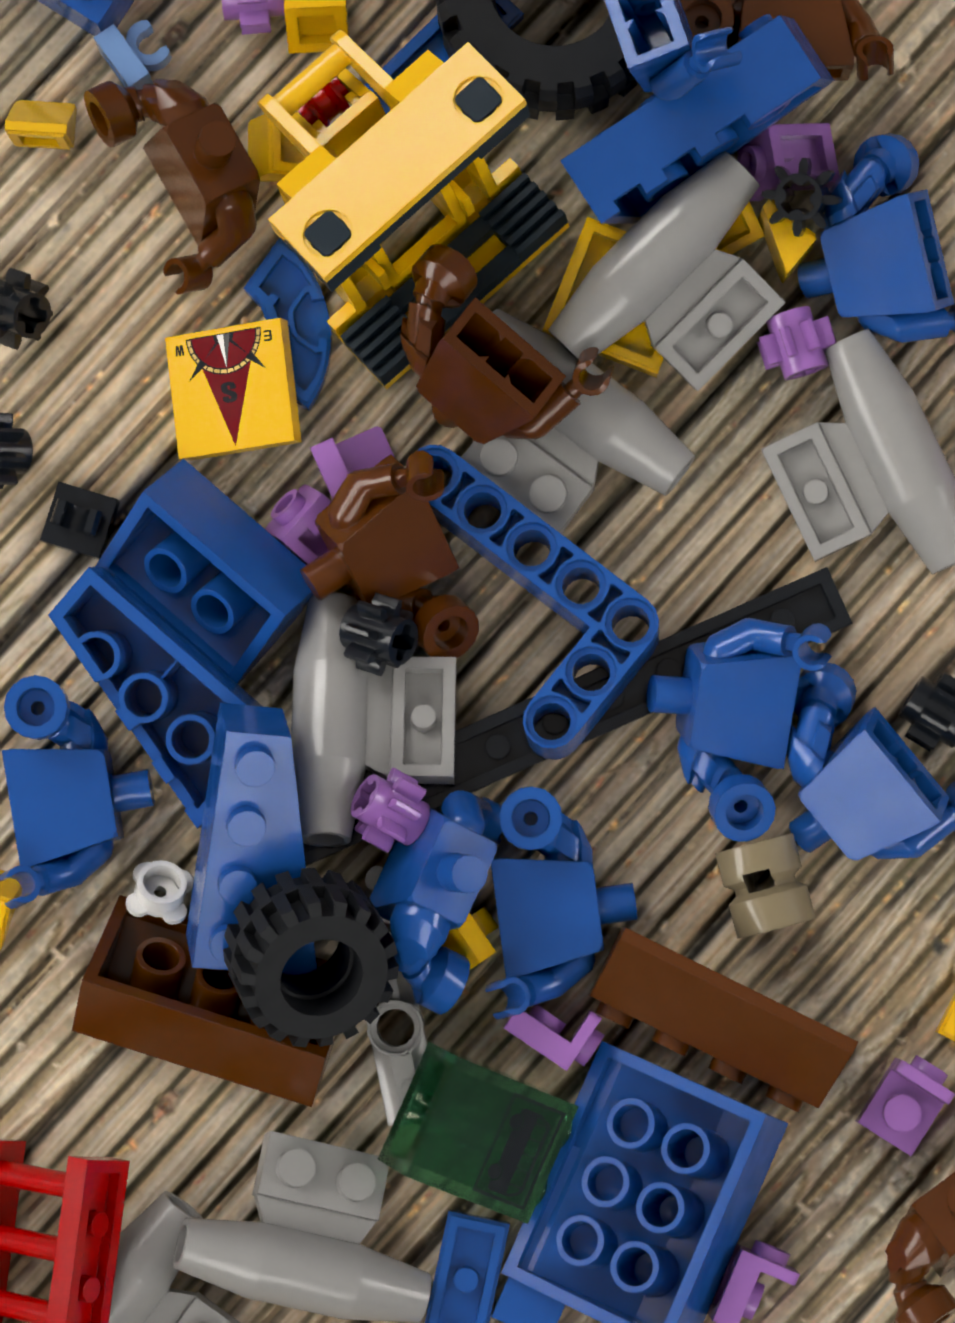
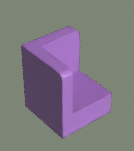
(352, 454)

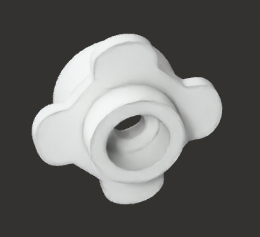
(164, 877)

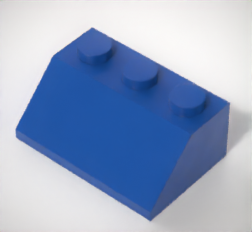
(208, 569)

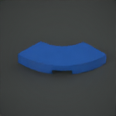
(289, 291)

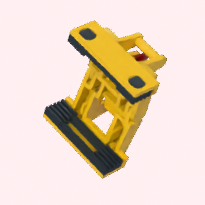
(381, 168)

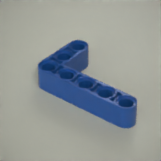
(548, 584)

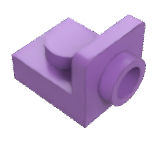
(786, 147)
(295, 522)
(543, 1030)
(906, 1103)
(739, 1290)

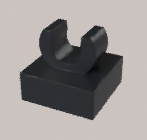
(80, 520)

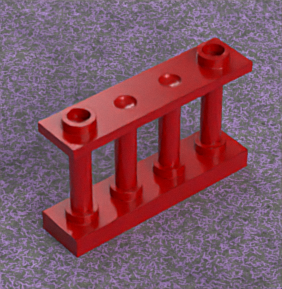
(86, 1239)

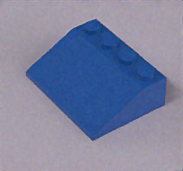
(650, 1196)

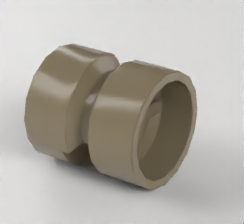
(771, 907)

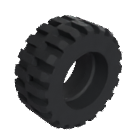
(546, 76)

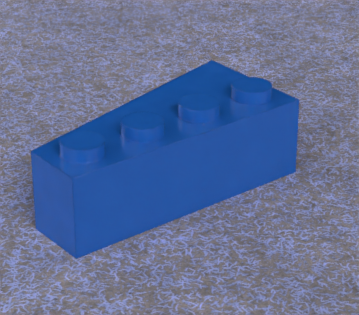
(668, 141)
(153, 679)
(246, 829)

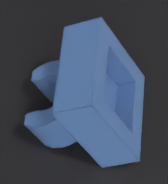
(124, 55)

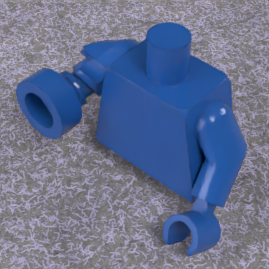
(662, 47)
(886, 258)
(737, 706)
(868, 786)
(65, 797)
(432, 889)
(549, 906)

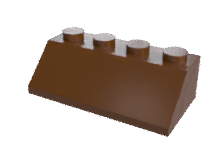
(154, 1002)
(720, 1018)

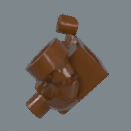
(832, 27)
(196, 161)
(481, 369)
(391, 544)
(920, 1242)

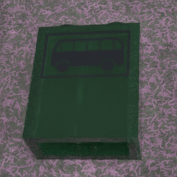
(478, 1133)

